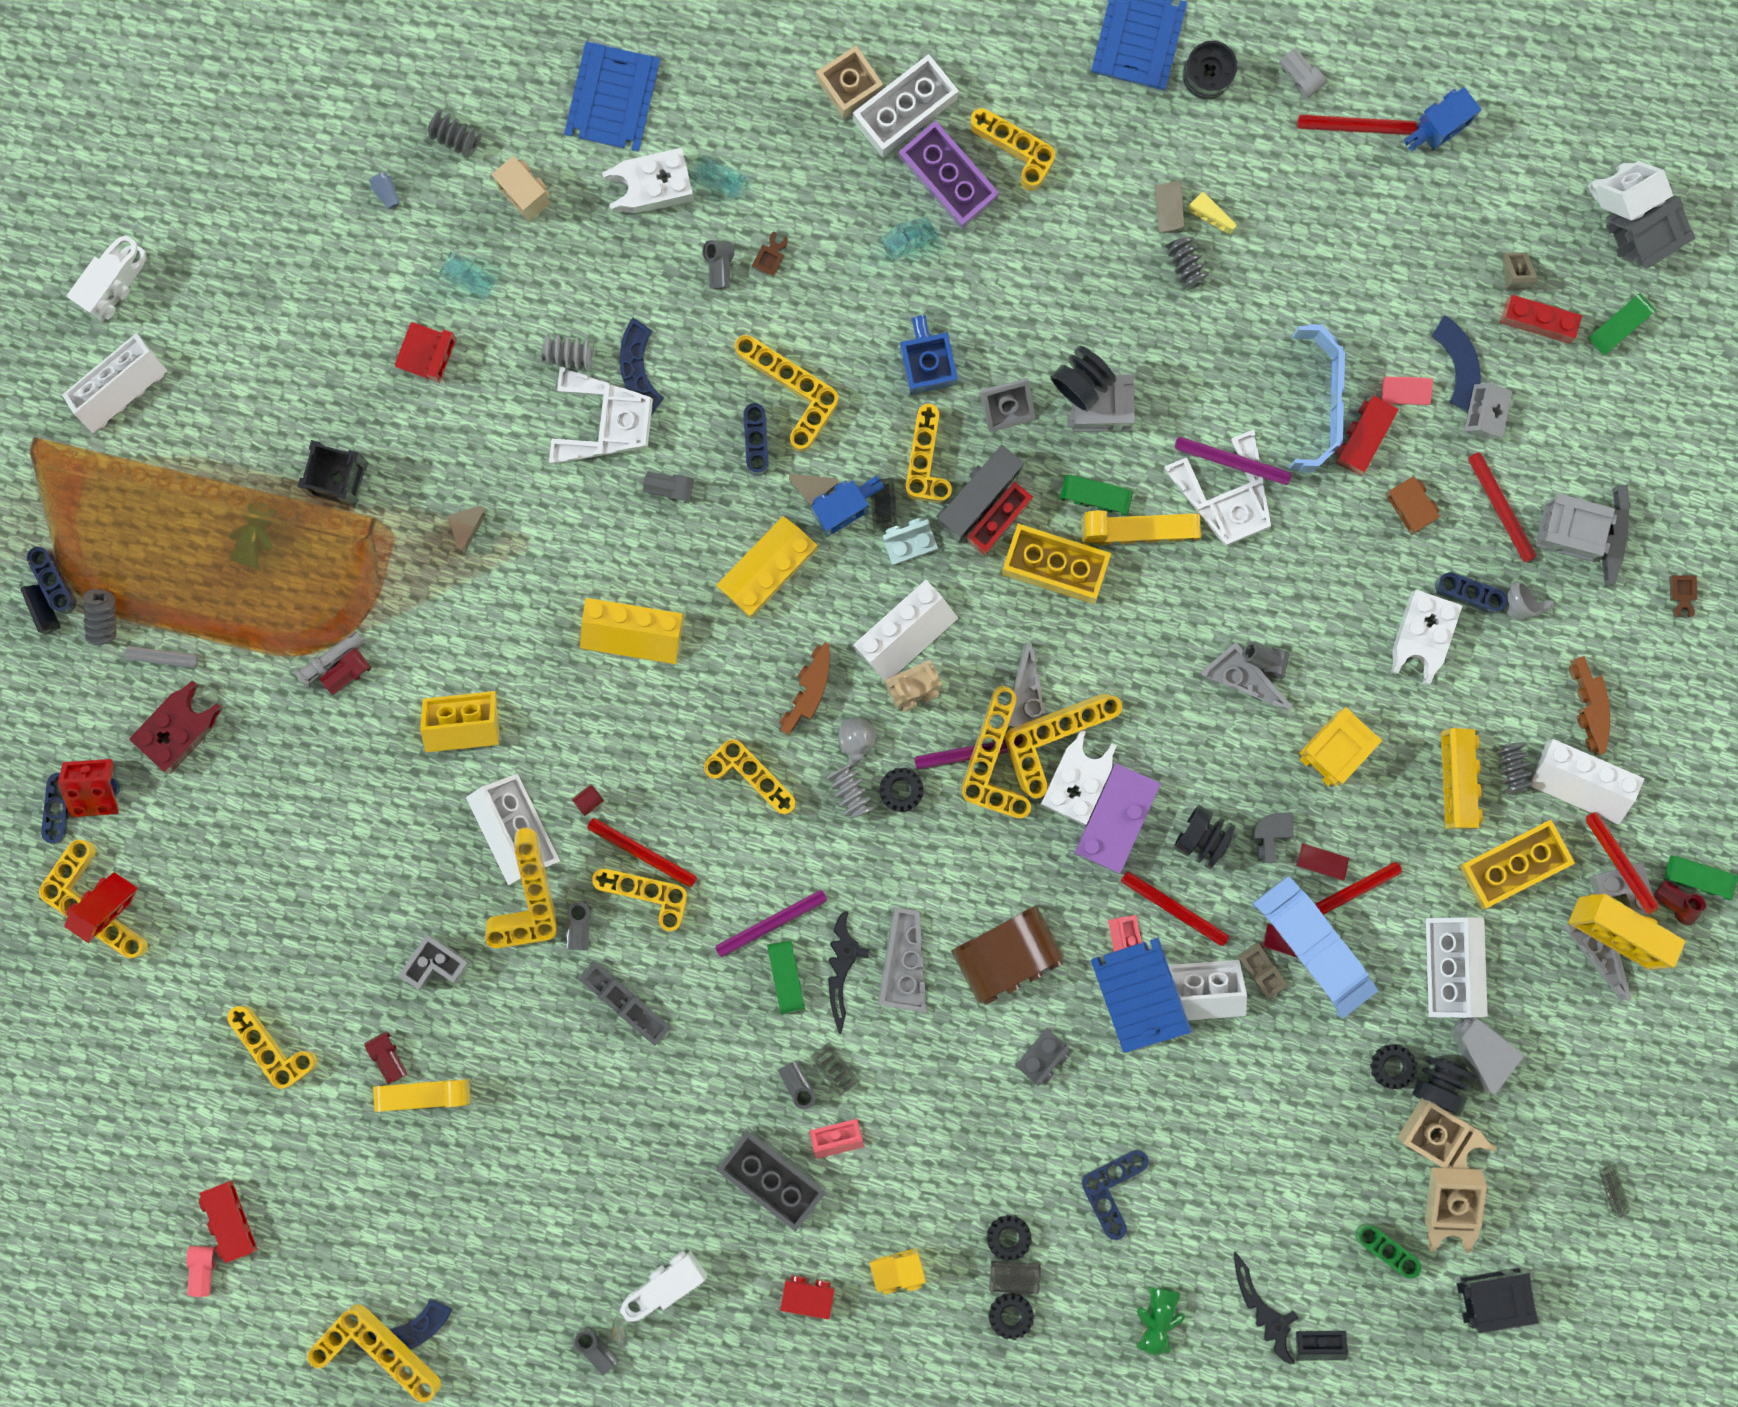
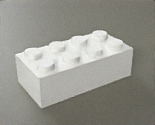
(905, 105)

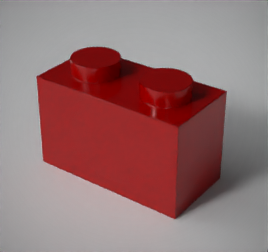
(807, 1297)

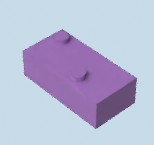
(948, 174)
(1117, 818)

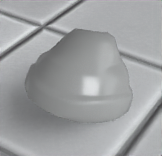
(1522, 603)
(856, 739)

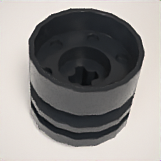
(1214, 57)
(1087, 374)
(1205, 837)
(1444, 1084)

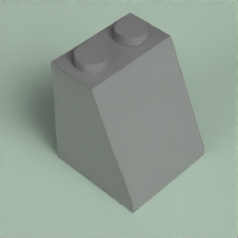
(1485, 1053)

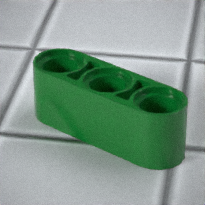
(1621, 324)
(1097, 494)
(1699, 876)
(786, 977)
(1398, 1256)

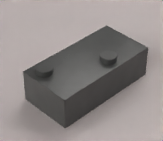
(980, 493)
(771, 1179)

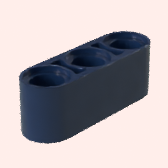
(752, 428)
(43, 572)
(1482, 592)

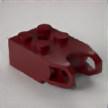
(181, 722)

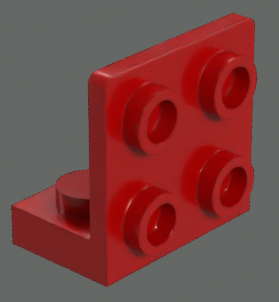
(425, 352)
(88, 788)

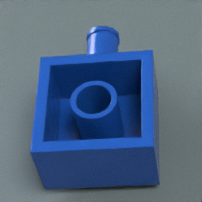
(1444, 120)
(927, 359)
(844, 504)

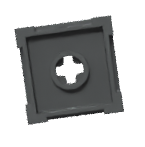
(1653, 235)

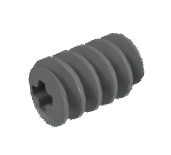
(453, 135)
(1186, 263)
(99, 617)
(1514, 768)

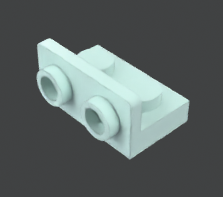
(909, 541)

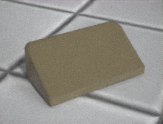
(1169, 207)

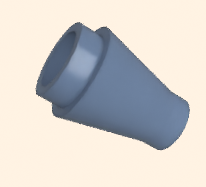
(384, 188)

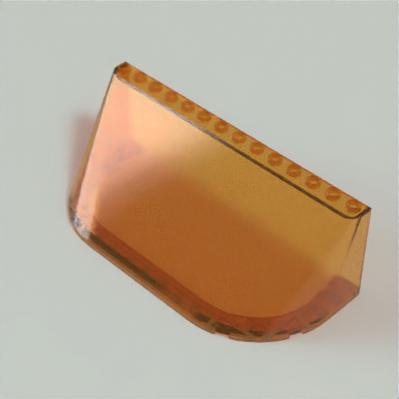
(210, 552)

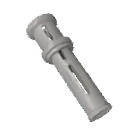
(320, 665)

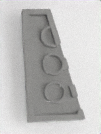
(903, 964)

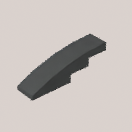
(1617, 536)
(624, 1002)

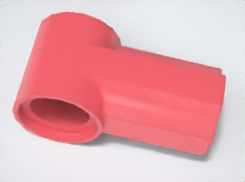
(200, 1266)

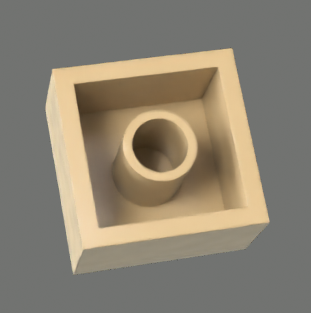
(849, 81)
(521, 188)

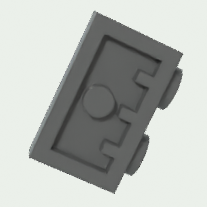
(1043, 1057)

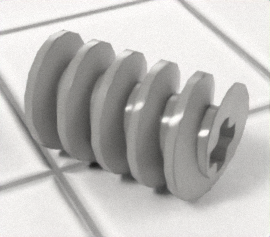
(569, 352)
(850, 792)

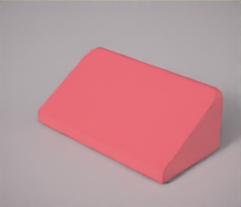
(1407, 390)
(1124, 932)
(836, 1138)

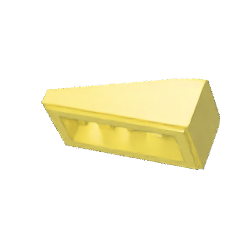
(1210, 212)

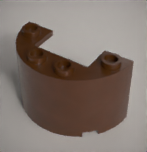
(1008, 955)

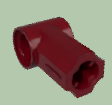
(348, 669)
(588, 800)
(1686, 907)
(384, 1054)

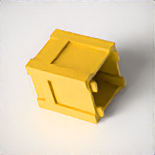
(1339, 747)

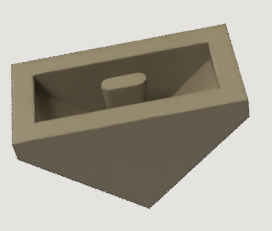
(1518, 271)
(812, 486)
(465, 525)

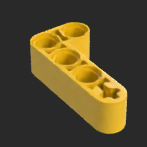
(1009, 144)
(925, 452)
(754, 780)
(639, 892)
(267, 1043)
(421, 1095)

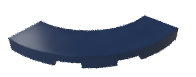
(1464, 360)
(632, 362)
(420, 1328)

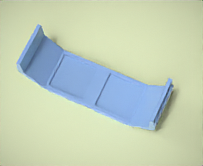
(1336, 352)
(1317, 945)

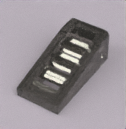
(841, 1063)

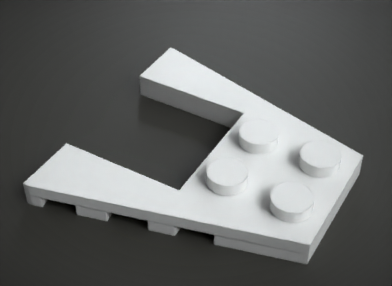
(622, 424)
(1236, 512)

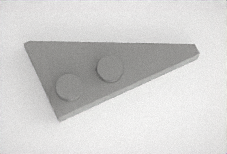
(1236, 673)
(1027, 691)
(1604, 959)

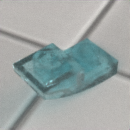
(718, 177)

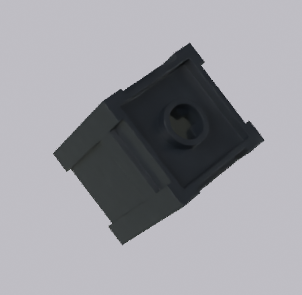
(325, 463)
(1498, 1300)

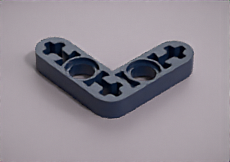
(61, 827)
(1103, 1192)

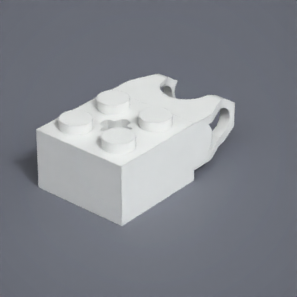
(645, 185)
(1632, 190)
(107, 279)
(1425, 642)
(1082, 772)
(665, 1286)

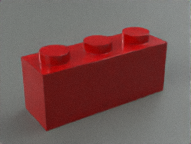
(1540, 319)
(1365, 435)
(999, 518)
(100, 907)
(227, 1222)

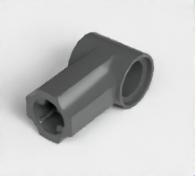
(718, 255)
(668, 486)
(1270, 660)
(578, 928)
(796, 1083)
(597, 1352)

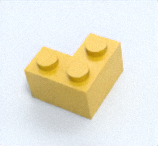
(898, 1270)

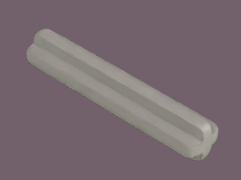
(161, 657)

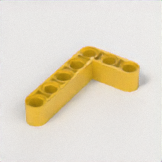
(793, 384)
(1153, 528)
(1052, 733)
(989, 757)
(67, 894)
(540, 920)
(377, 1350)

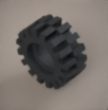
(916, 789)
(1404, 1077)
(1019, 1249)
(1021, 1327)

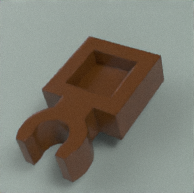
(768, 258)
(1683, 590)

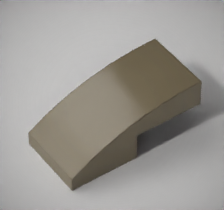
(1262, 970)

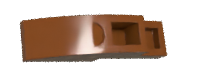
(814, 681)
(1596, 716)

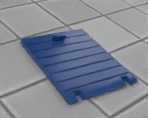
(1140, 38)
(611, 96)
(1141, 995)

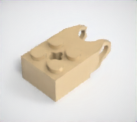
(914, 685)
(1452, 1141)
(1455, 1206)

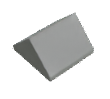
(1007, 405)

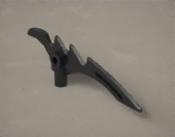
(846, 952)
(1275, 1325)

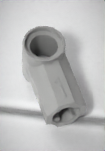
(1305, 77)

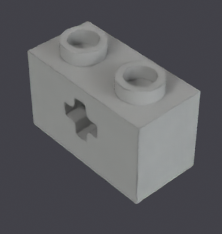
(1488, 411)

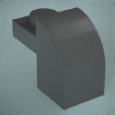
(1270, 827)

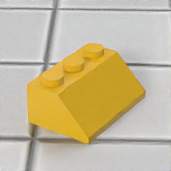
(459, 721)

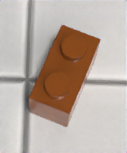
(1413, 504)

